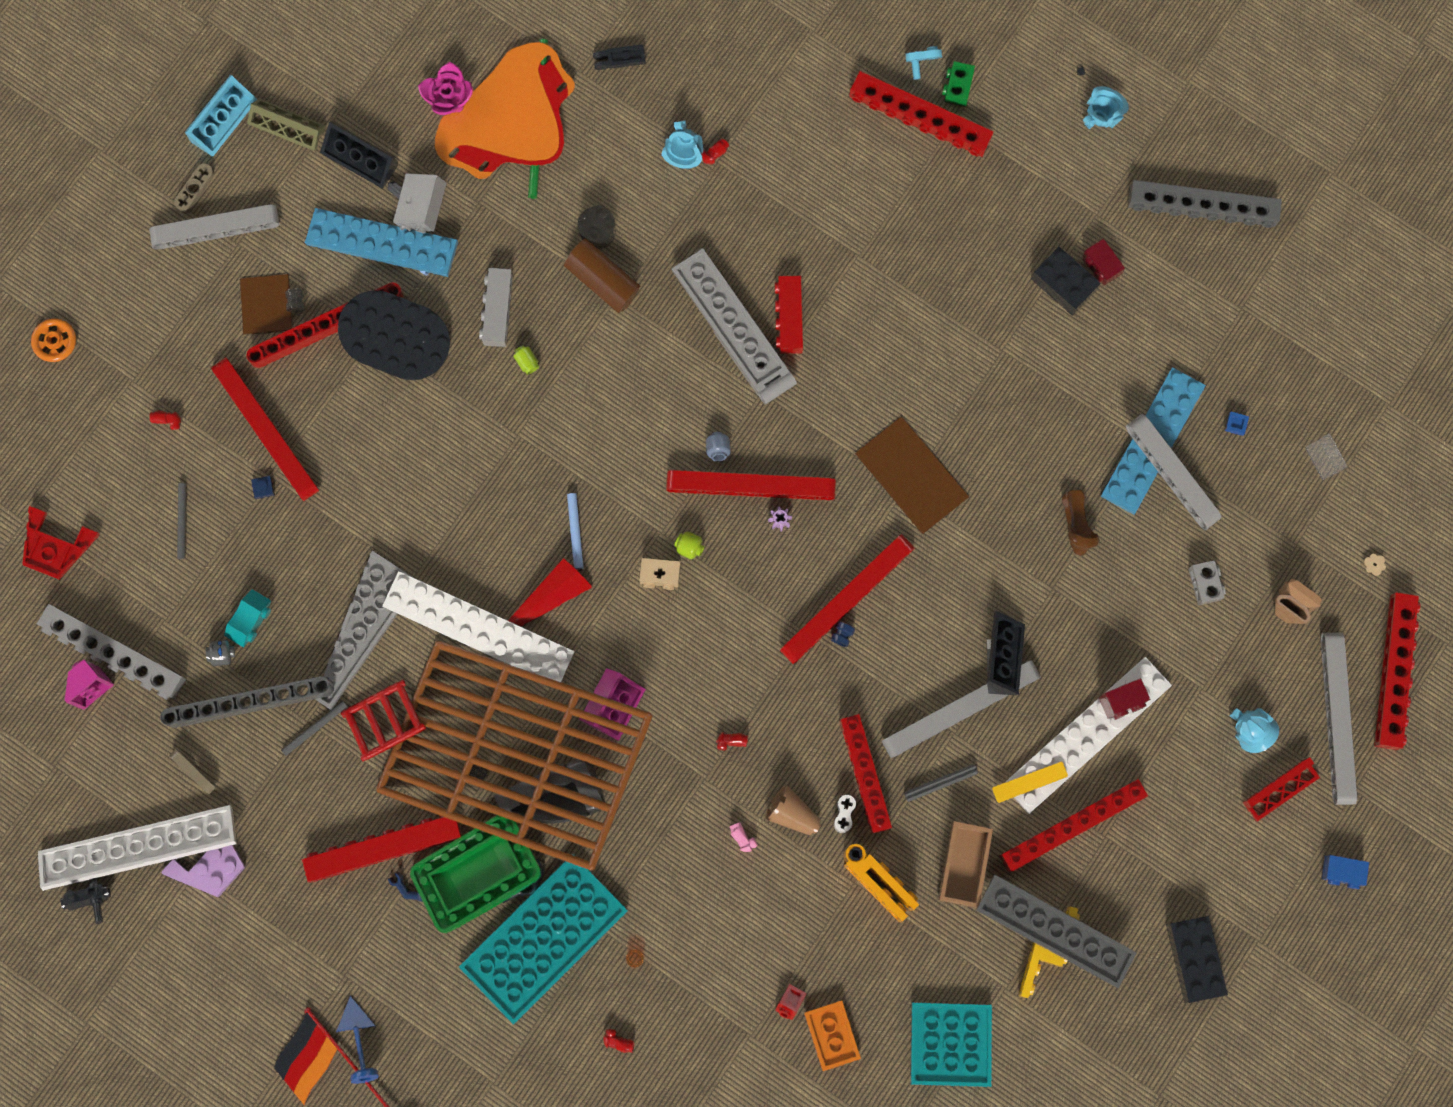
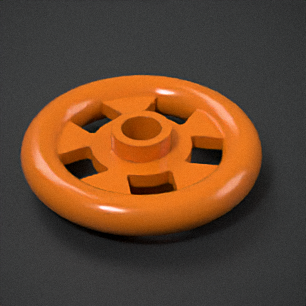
(44, 328)

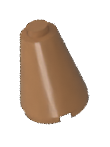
(792, 812)

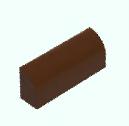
(602, 276)

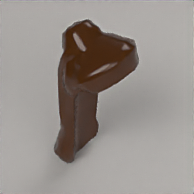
(1079, 533)

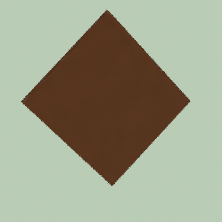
(265, 304)

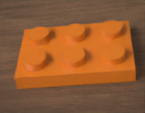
(832, 1035)

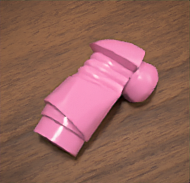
(740, 836)

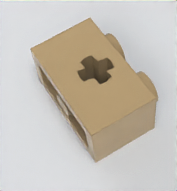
(650, 567)

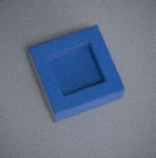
(1236, 423)

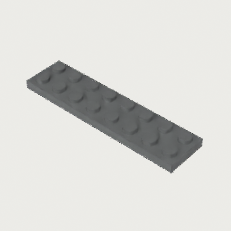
(1056, 931)

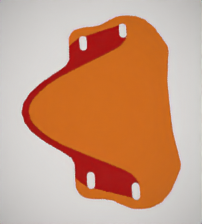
(509, 115)

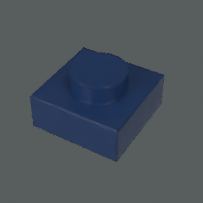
(262, 487)

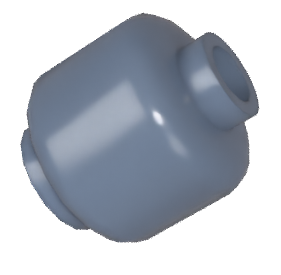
(718, 446)

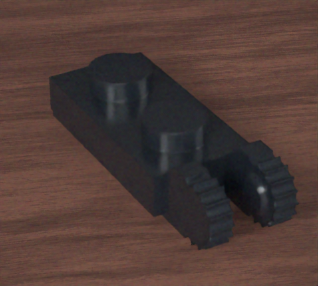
(620, 57)

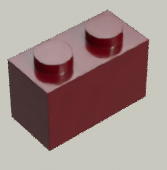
(1103, 262)

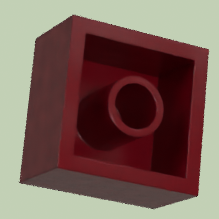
(1124, 698)

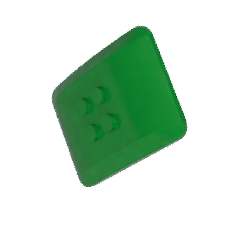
(473, 875)

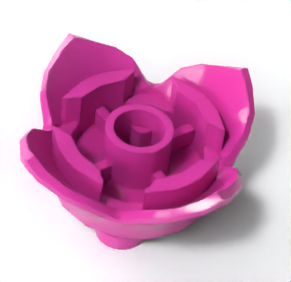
(448, 79)

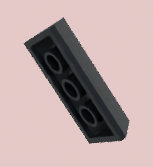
(358, 155)
(1005, 655)

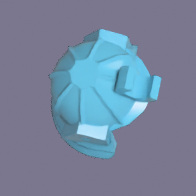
(1105, 108)
(683, 147)
(1255, 730)

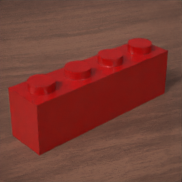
(790, 314)

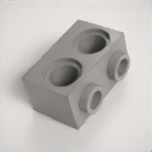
(1201, 583)

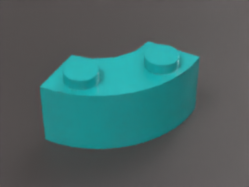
(248, 618)

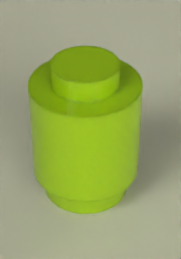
(526, 359)

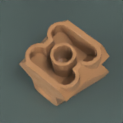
(1296, 603)

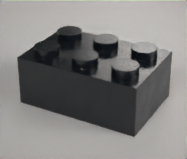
(1065, 281)

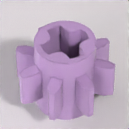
(780, 524)

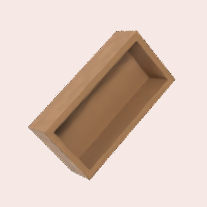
(965, 864)

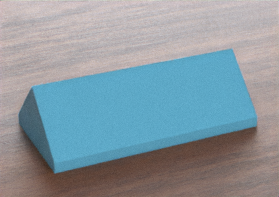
(220, 116)

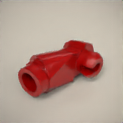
(715, 151)
(163, 417)
(734, 739)
(621, 1044)

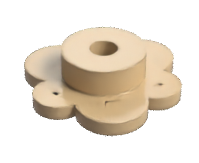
(1379, 564)

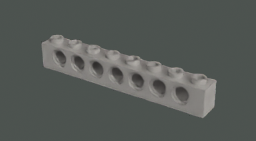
(52, 617)

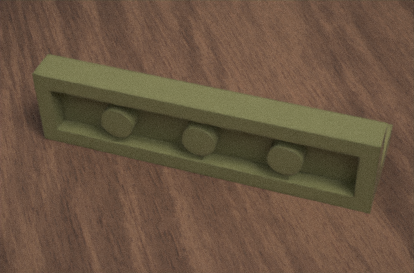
(288, 118)

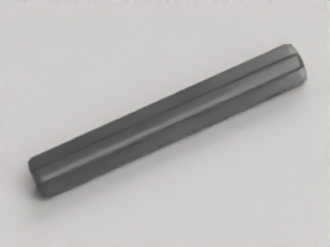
(941, 782)

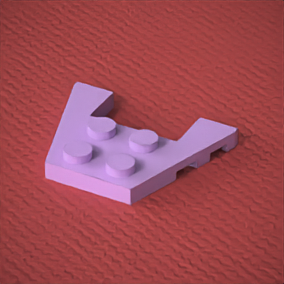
(211, 873)

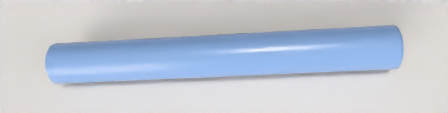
(575, 531)

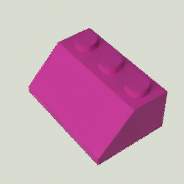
(85, 684)
(618, 688)

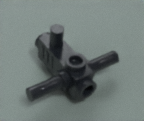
(93, 896)

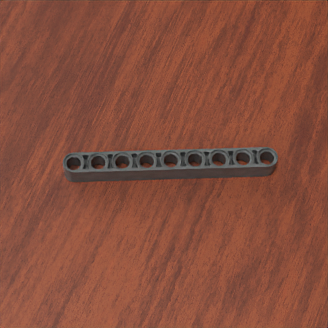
(238, 700)

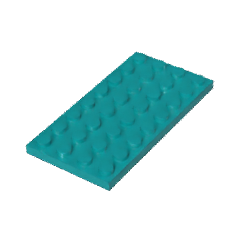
(542, 939)

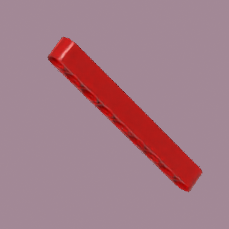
(298, 333)
(264, 429)
(751, 485)
(847, 599)

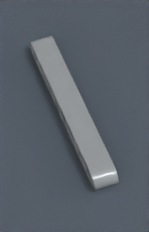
(951, 714)
(1338, 718)

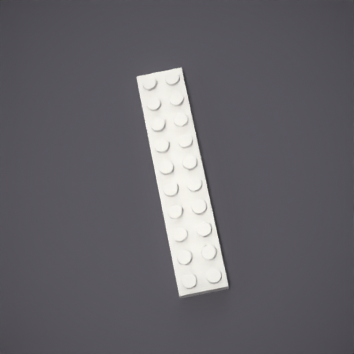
(477, 628)
(1087, 735)
(136, 847)

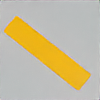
(1030, 782)

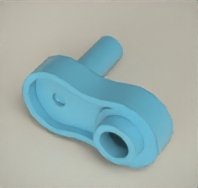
(915, 57)

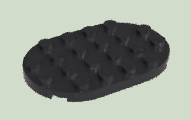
(393, 335)

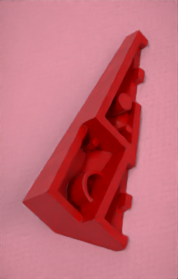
(557, 588)

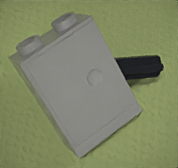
(418, 201)

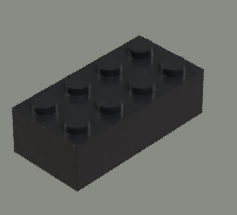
(1196, 959)

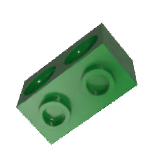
(961, 84)

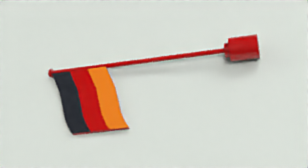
(309, 1057)

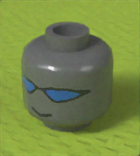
(220, 653)

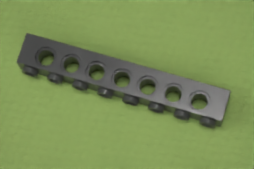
(1269, 206)

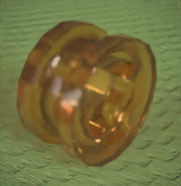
(630, 962)

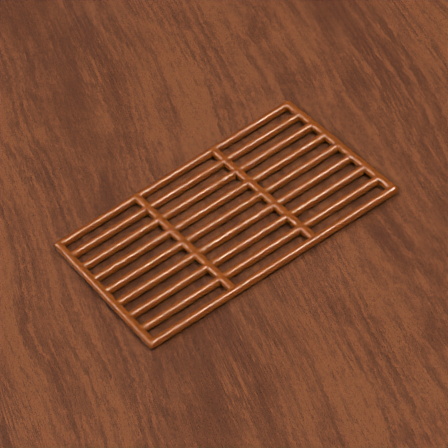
(547, 765)

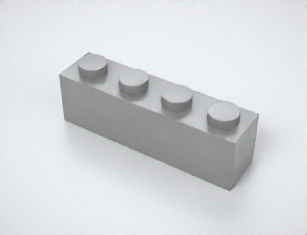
(497, 307)

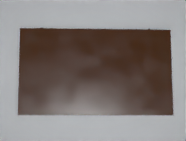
(912, 475)

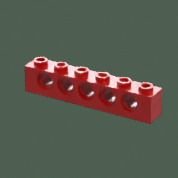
(865, 774)

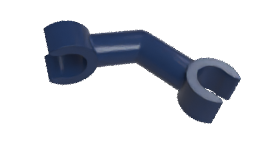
(402, 888)

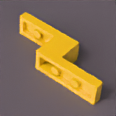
(1041, 954)

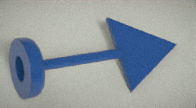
(355, 1019)

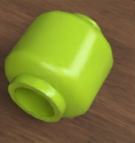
(689, 545)

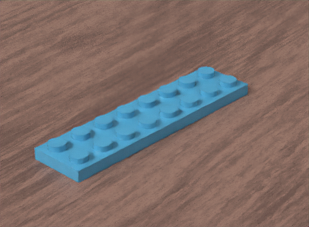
(381, 242)
(1168, 415)

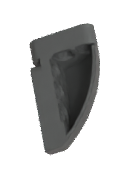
(556, 799)

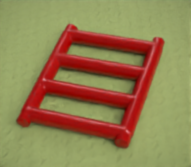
(400, 735)

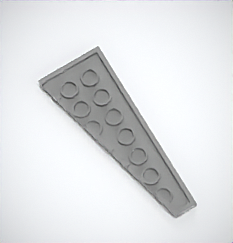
(362, 626)

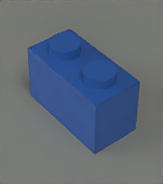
(1345, 871)

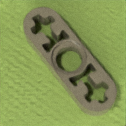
(206, 179)
(187, 766)

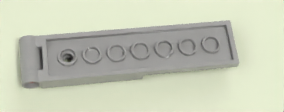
(734, 327)

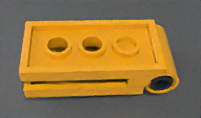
(865, 862)

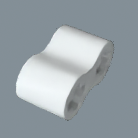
(844, 813)

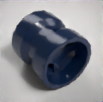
(842, 634)

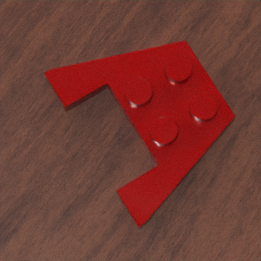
(49, 553)

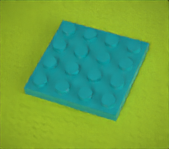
(951, 1044)

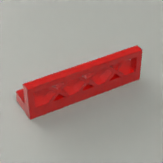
(1280, 782)

